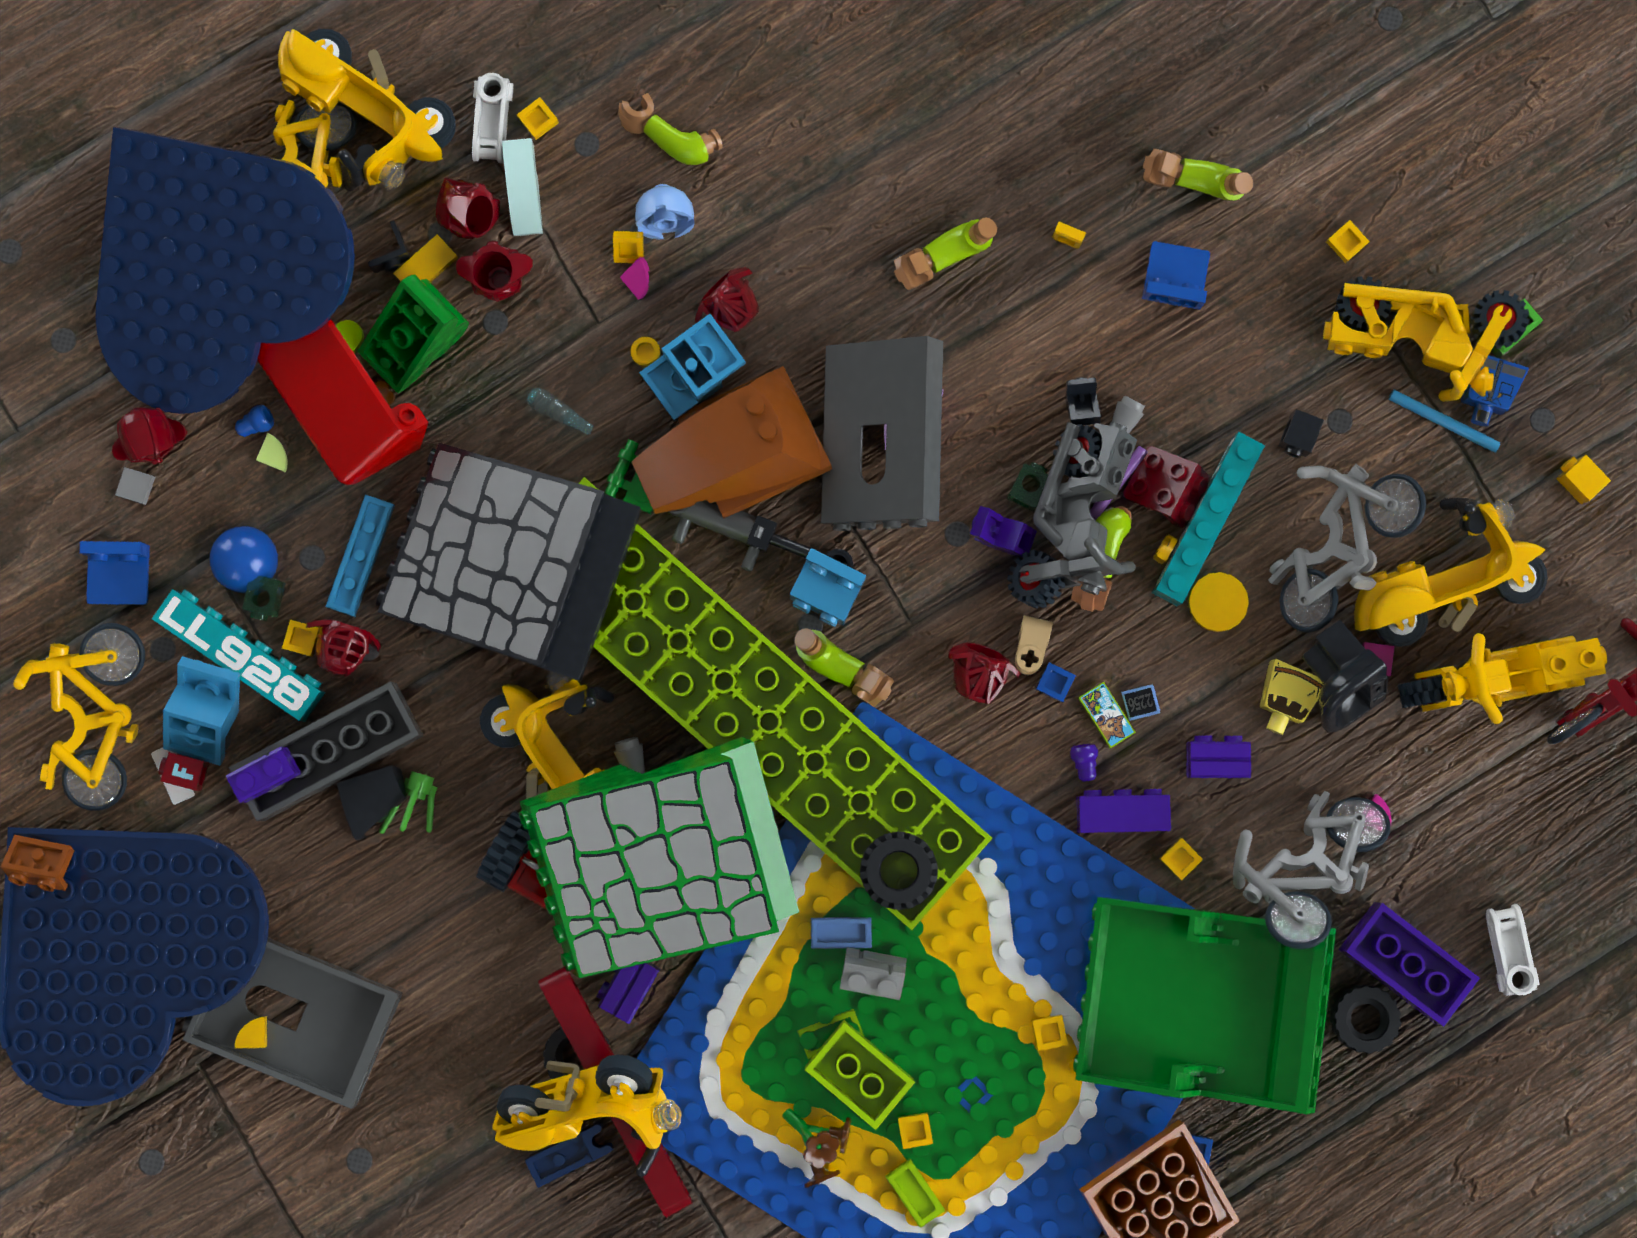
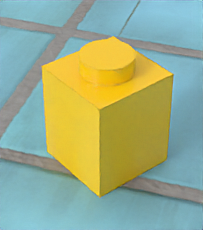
(1582, 478)

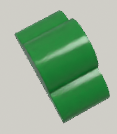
(411, 332)

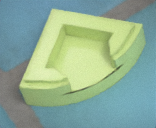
(273, 453)

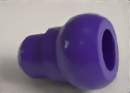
(1085, 761)

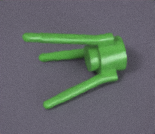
(417, 788)

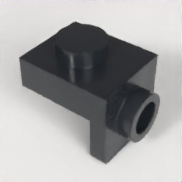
(1082, 401)

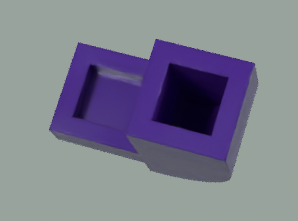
(1002, 533)

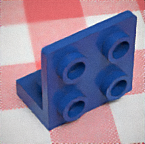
(1176, 275)
(117, 572)

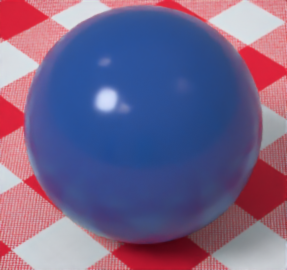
(242, 556)

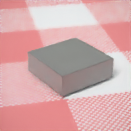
(135, 486)

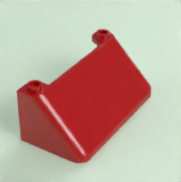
(341, 405)

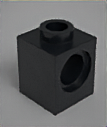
(1300, 434)

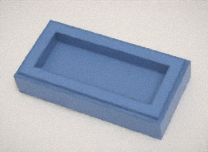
(841, 932)

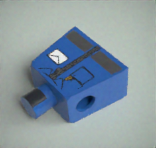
(1506, 383)

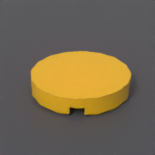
(1218, 602)

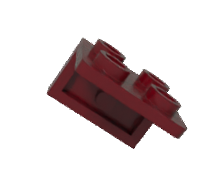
(1167, 485)

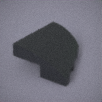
(371, 797)

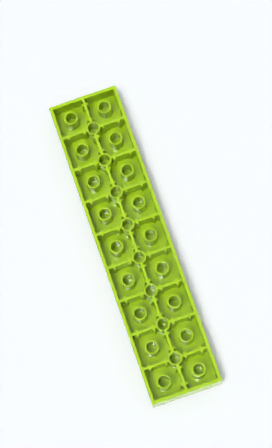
(813, 753)

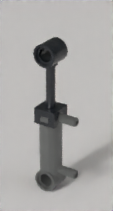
(745, 528)

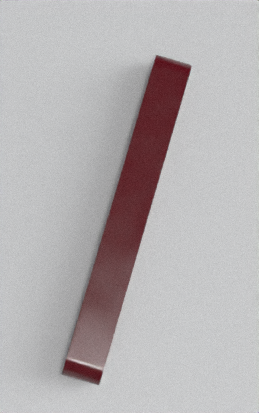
(591, 1049)

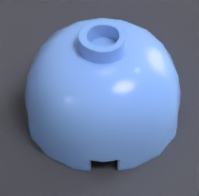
(664, 211)

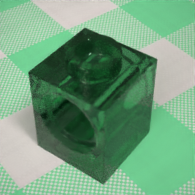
(1022, 497)
(273, 587)

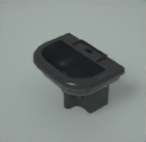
(1350, 676)

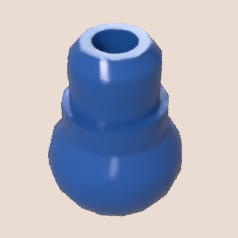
(257, 420)

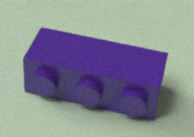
(1123, 811)

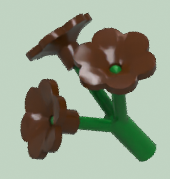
(819, 1148)

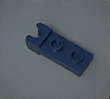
(567, 1156)

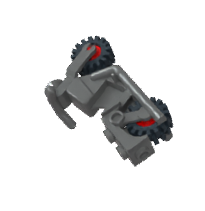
(1095, 473)

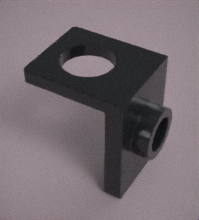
(394, 259)

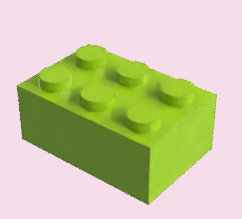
(859, 1074)

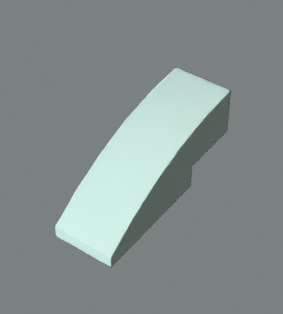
(522, 187)

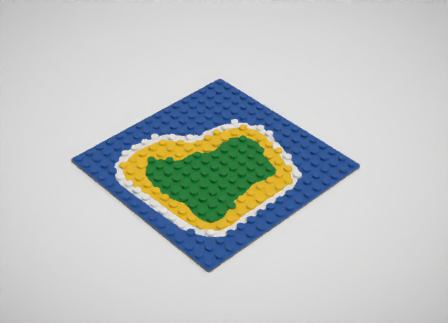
(977, 972)

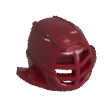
(466, 208)
(495, 271)
(730, 301)
(146, 436)
(341, 646)
(978, 675)

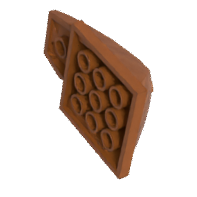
(734, 449)
(1161, 1192)

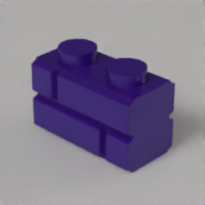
(1218, 759)
(263, 774)
(627, 990)

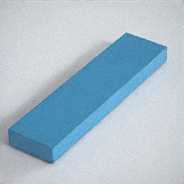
(360, 555)

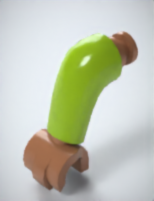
(1118, 525)

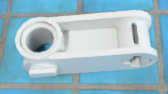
(490, 117)
(1511, 950)

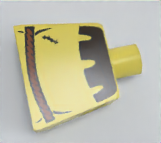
(1288, 695)

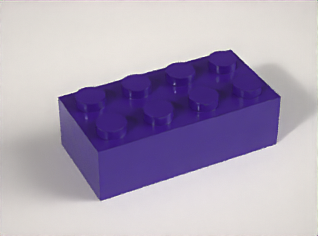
(1409, 963)

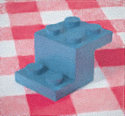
(692, 367)
(826, 588)
(201, 710)

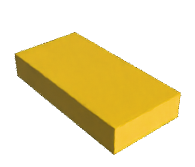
(428, 261)

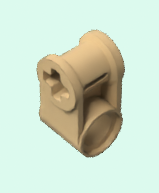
(1032, 639)

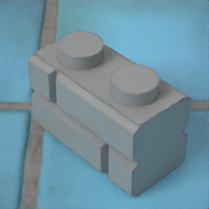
(873, 973)

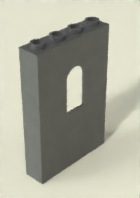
(878, 385)
(335, 1036)

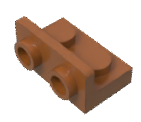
(37, 863)

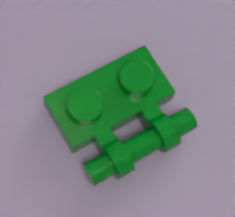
(635, 490)

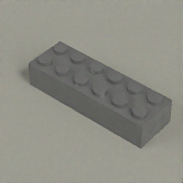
(339, 747)

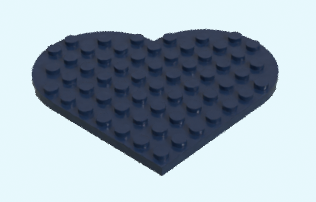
(210, 262)
(109, 964)

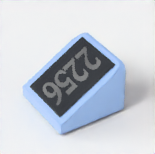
(1140, 702)

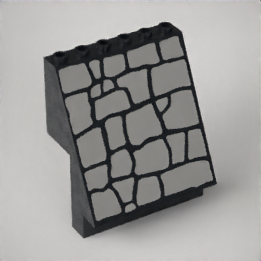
(509, 560)

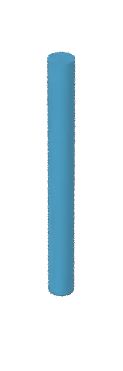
(1444, 421)

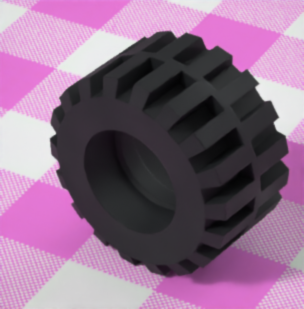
(926, 870)

